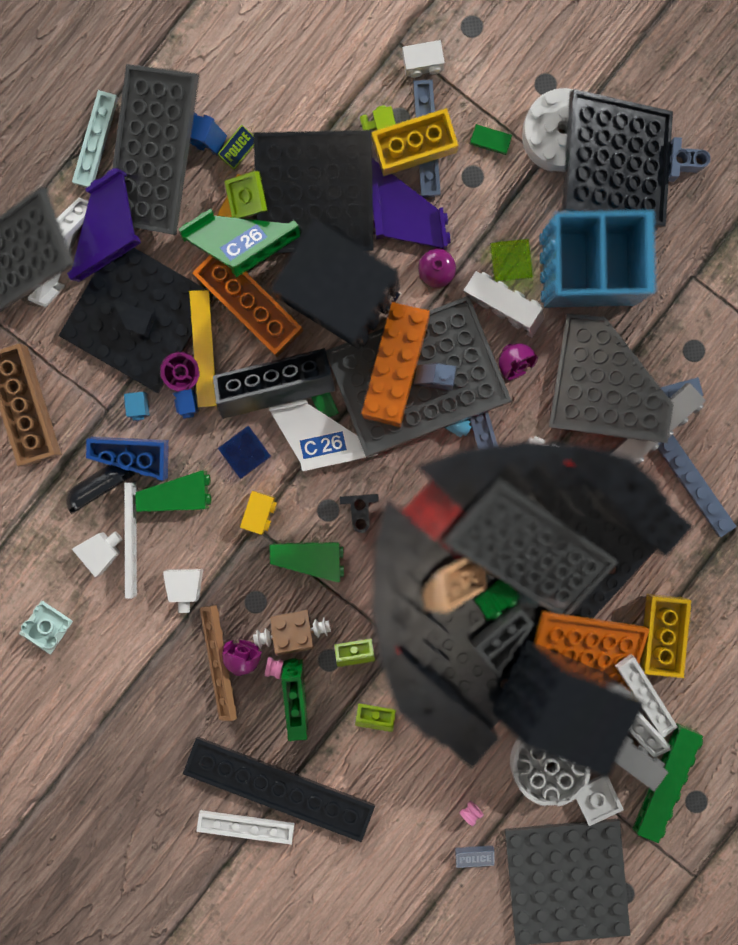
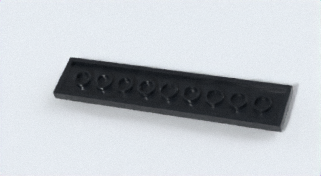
(279, 789)

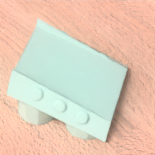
(45, 627)

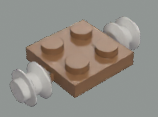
(291, 632)

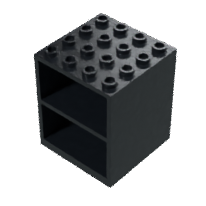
(337, 284)
(567, 709)

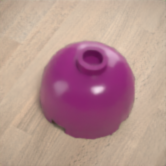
(437, 268)
(516, 359)
(179, 371)
(241, 657)

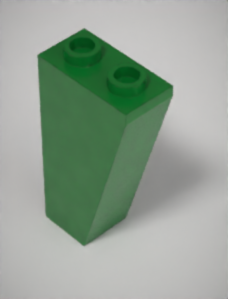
(178, 494)
(314, 559)
(295, 699)

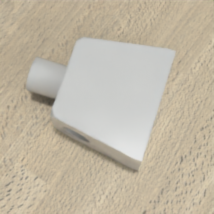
(98, 552)
(183, 587)

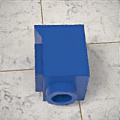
(186, 403)

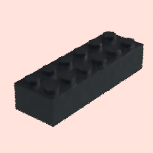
(273, 383)

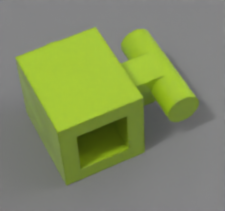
(382, 118)

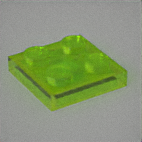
(511, 260)

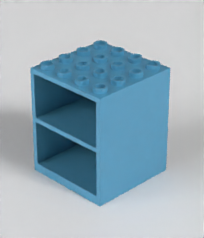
(598, 259)

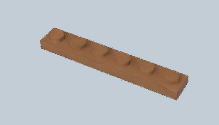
(220, 674)

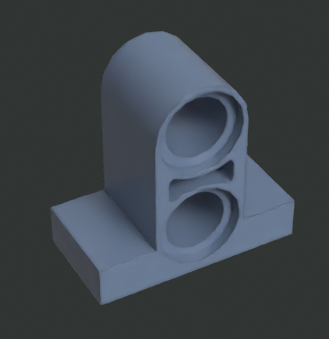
(689, 159)

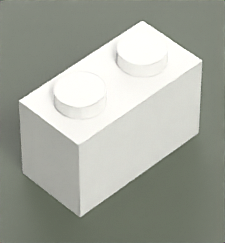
(423, 58)

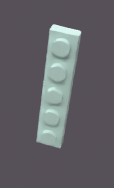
(95, 138)

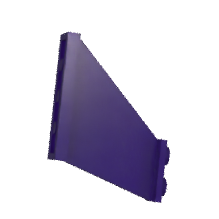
(404, 213)
(106, 226)

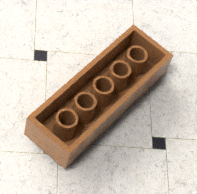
(25, 408)

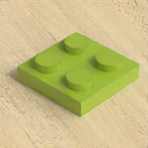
(245, 195)

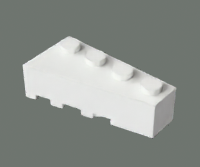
(505, 302)

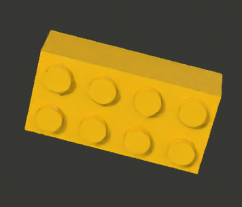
(415, 142)
(667, 637)

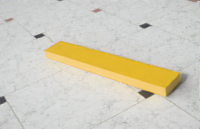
(203, 346)

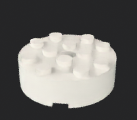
(540, 130)
(545, 785)

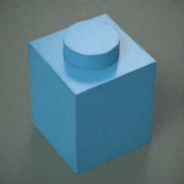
(136, 405)

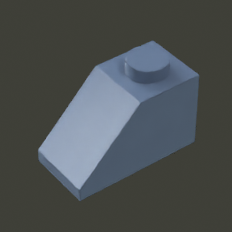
(435, 376)

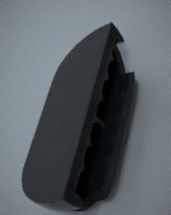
(96, 486)

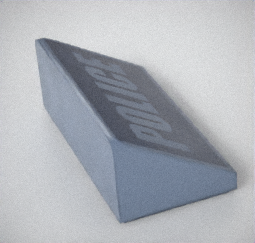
(475, 856)

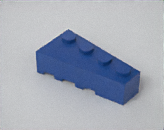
(207, 134)
(138, 455)

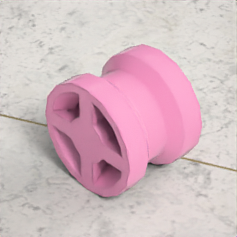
(274, 668)
(471, 813)

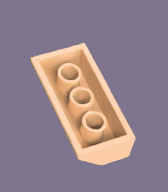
(454, 585)

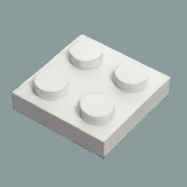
(599, 800)

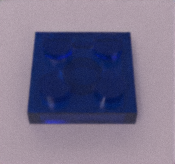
(244, 452)

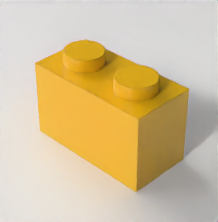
(258, 512)

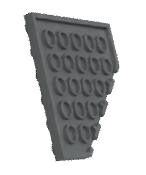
(606, 386)

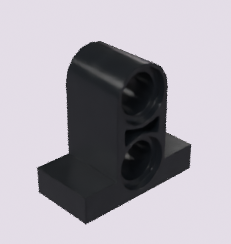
(359, 514)

